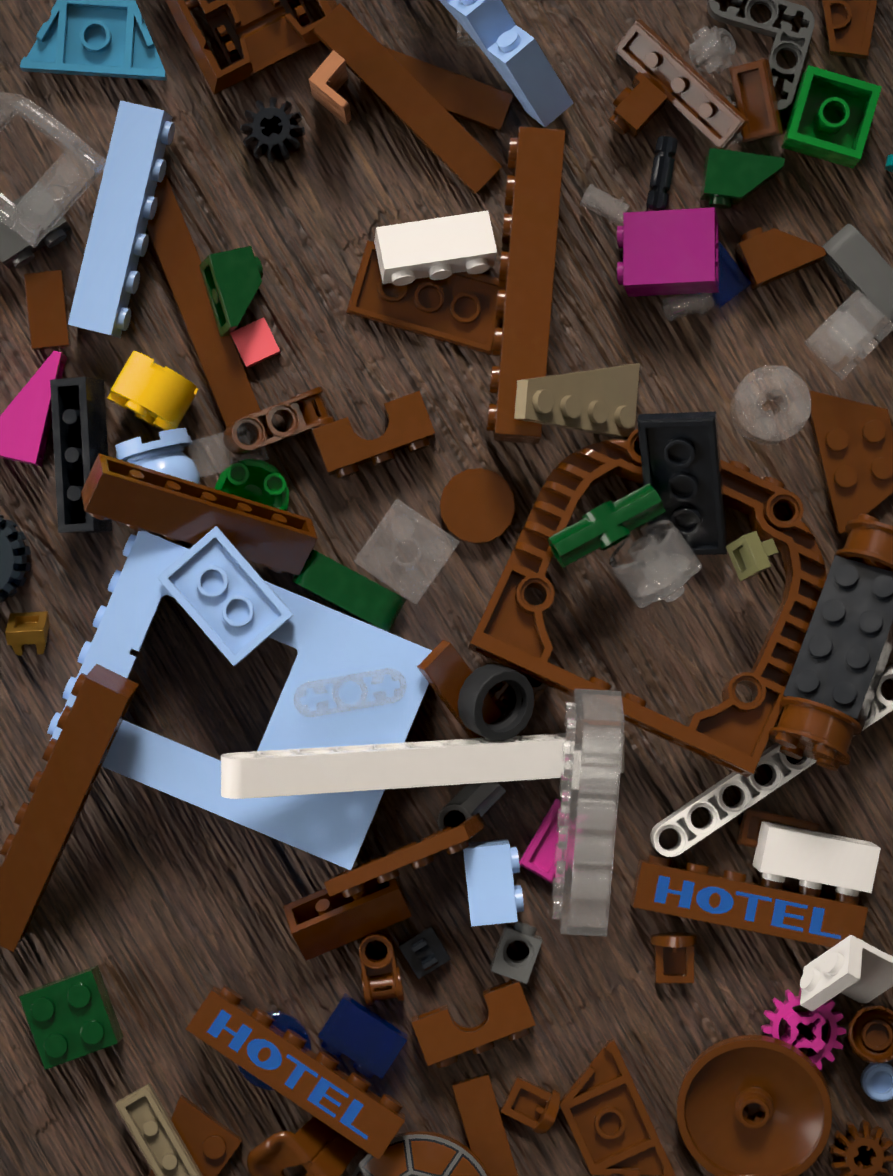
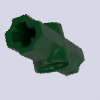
(606, 525)

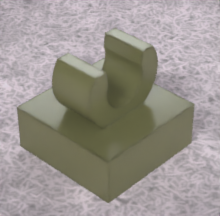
(751, 555)

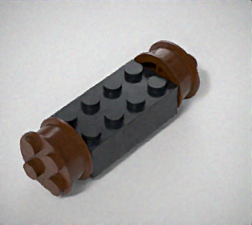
(842, 650)

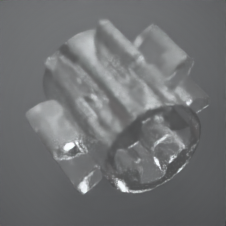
(712, 49)

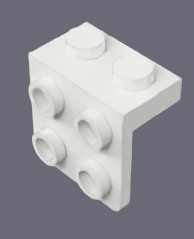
(848, 969)

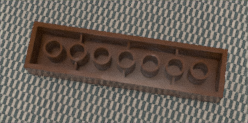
(528, 275)

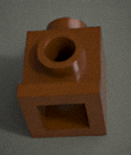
(636, 106)

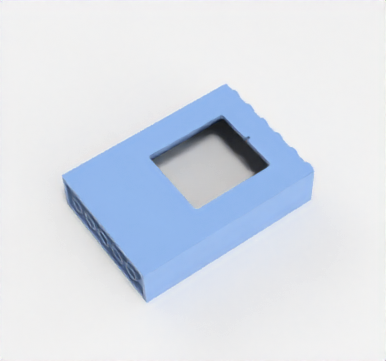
(327, 648)

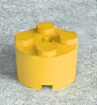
(153, 392)

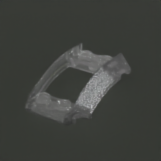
(61, 182)

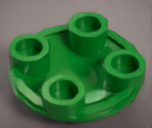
(255, 481)

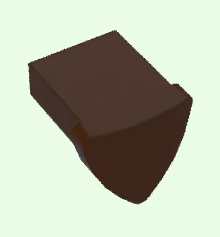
(674, 957)
(531, 1105)

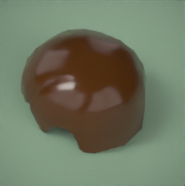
(872, 1034)

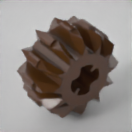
(848, 1151)

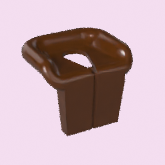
(313, 1145)

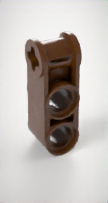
(300, 414)

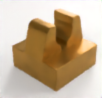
(27, 629)

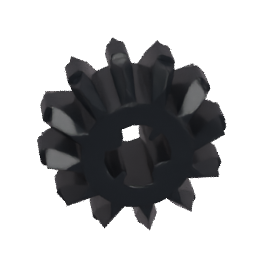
(269, 117)

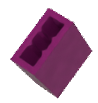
(669, 252)

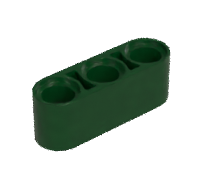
(350, 590)

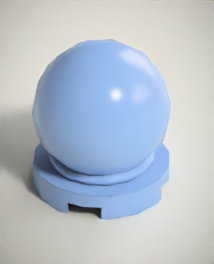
(162, 455)

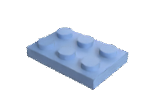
(225, 596)

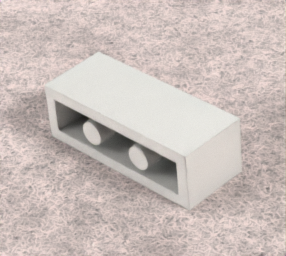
(435, 248)
(816, 858)

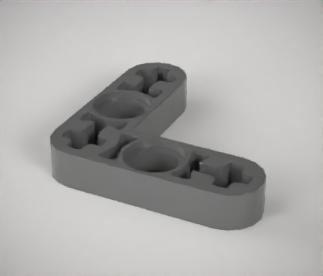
(783, 36)

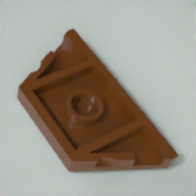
(853, 453)
(612, 1120)

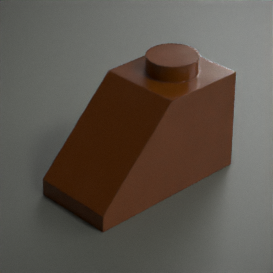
(774, 255)

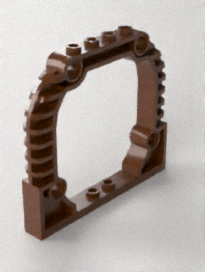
(725, 734)

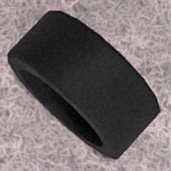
(516, 714)

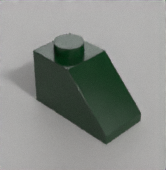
(735, 175)
(231, 284)

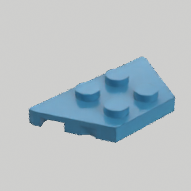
(95, 40)

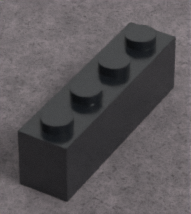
(77, 440)

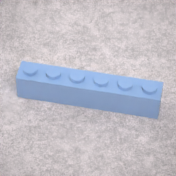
(121, 219)

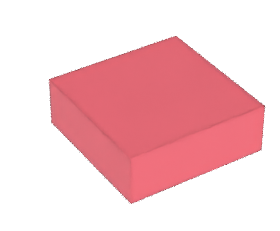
(255, 342)

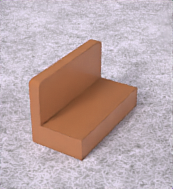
(325, 84)

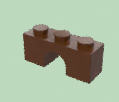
(345, 450)
(445, 1039)

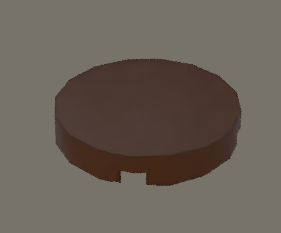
(477, 505)

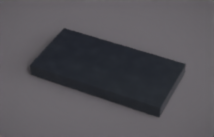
(685, 469)

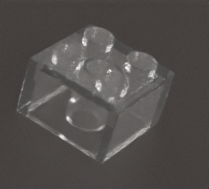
(406, 552)

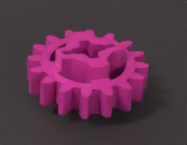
(815, 1019)

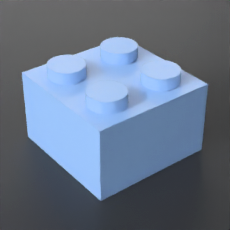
(491, 882)

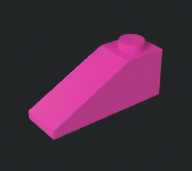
(28, 417)

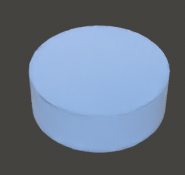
(878, 1081)

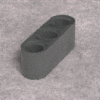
(861, 267)

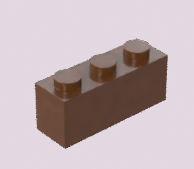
(328, 922)

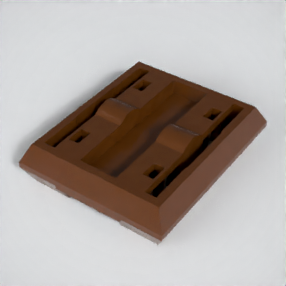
(259, 34)

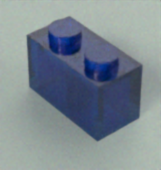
(362, 1037)

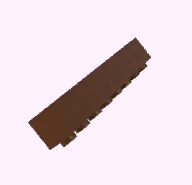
(59, 796)

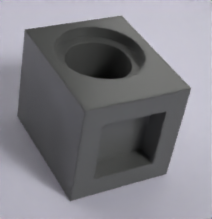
(516, 969)

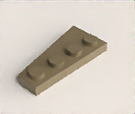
(585, 401)

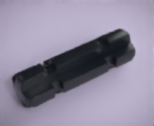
(661, 173)

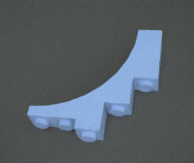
(514, 56)

